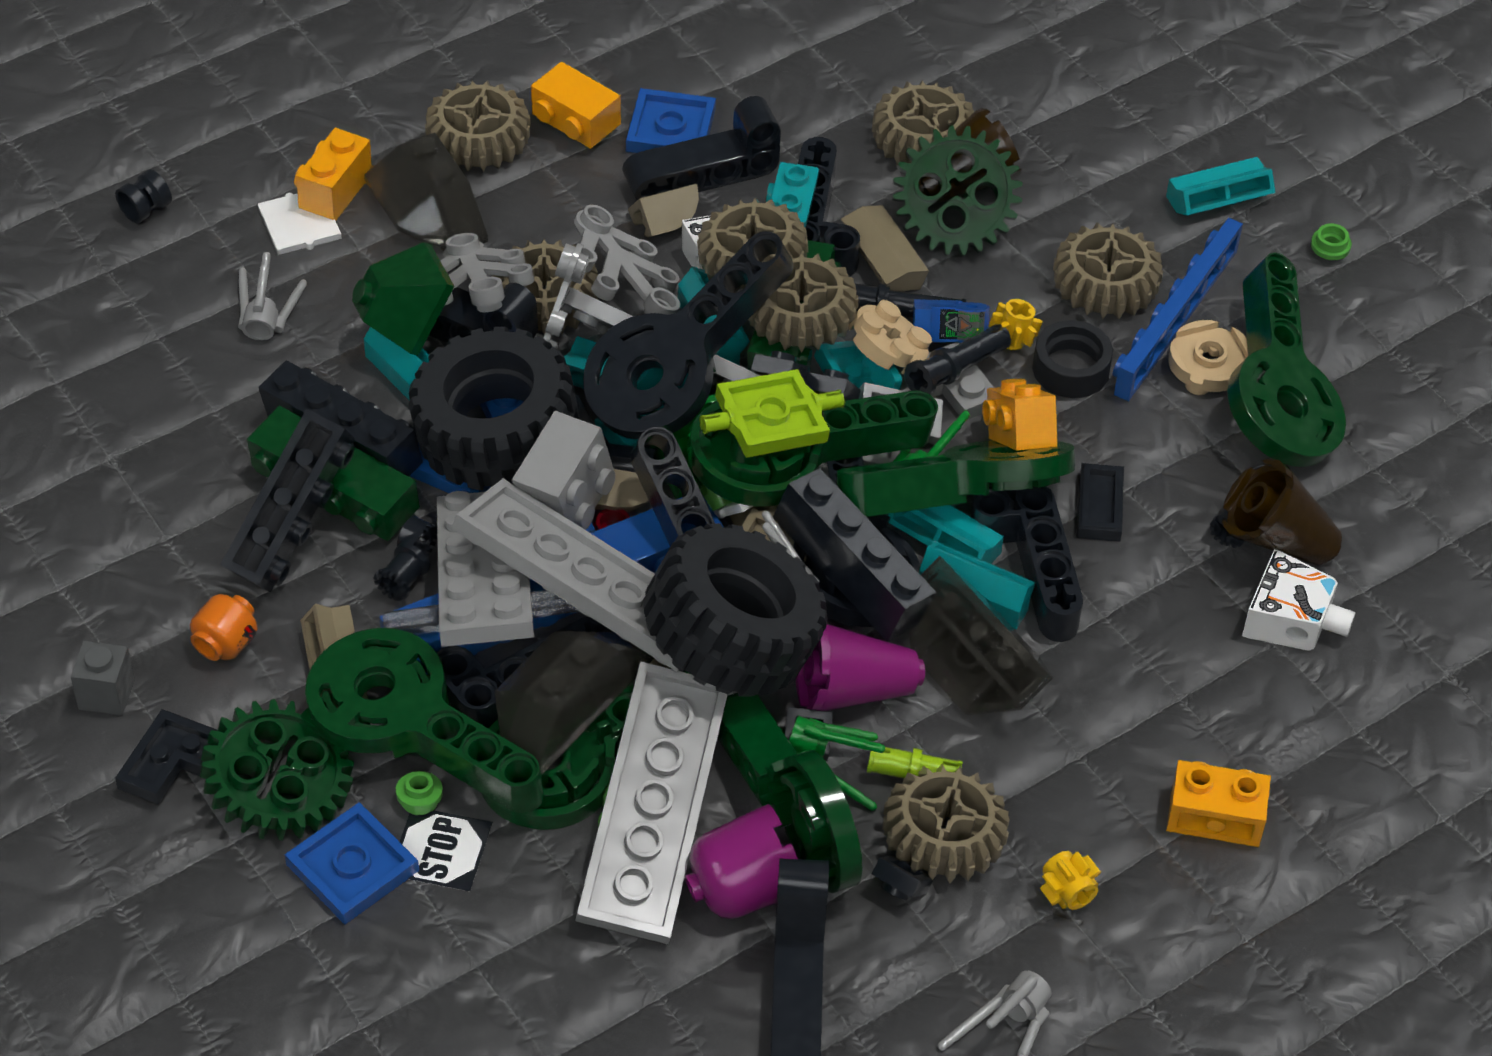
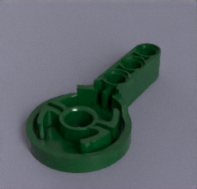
(1288, 378)
(856, 430)
(952, 476)
(414, 715)
(581, 765)
(796, 787)

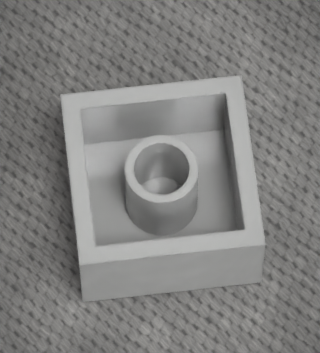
(568, 468)

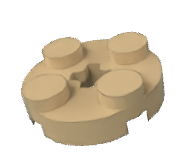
(888, 336)
(1196, 371)

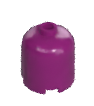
(738, 864)

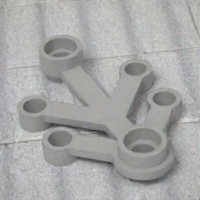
(596, 226)
(570, 268)
(485, 292)

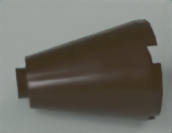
(962, 163)
(1280, 514)

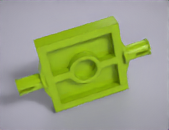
(772, 413)

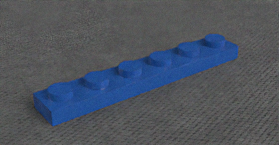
(1170, 317)

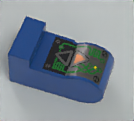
(951, 319)

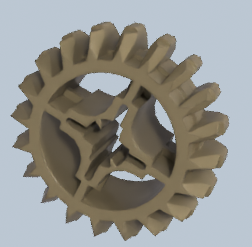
(915, 113)
(480, 124)
(735, 225)
(544, 261)
(1132, 267)
(826, 310)
(971, 836)

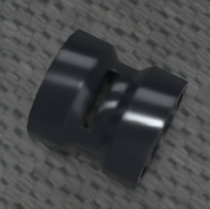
(143, 196)

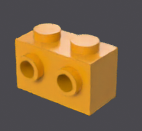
(576, 104)
(333, 174)
(1021, 415)
(1218, 803)

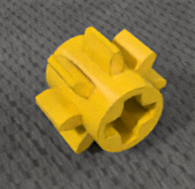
(1019, 320)
(1070, 880)

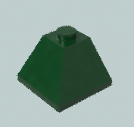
(404, 296)

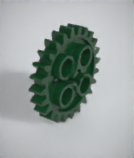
(935, 162)
(237, 751)

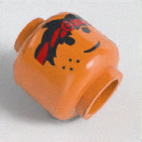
(223, 627)

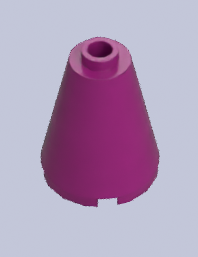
(856, 670)

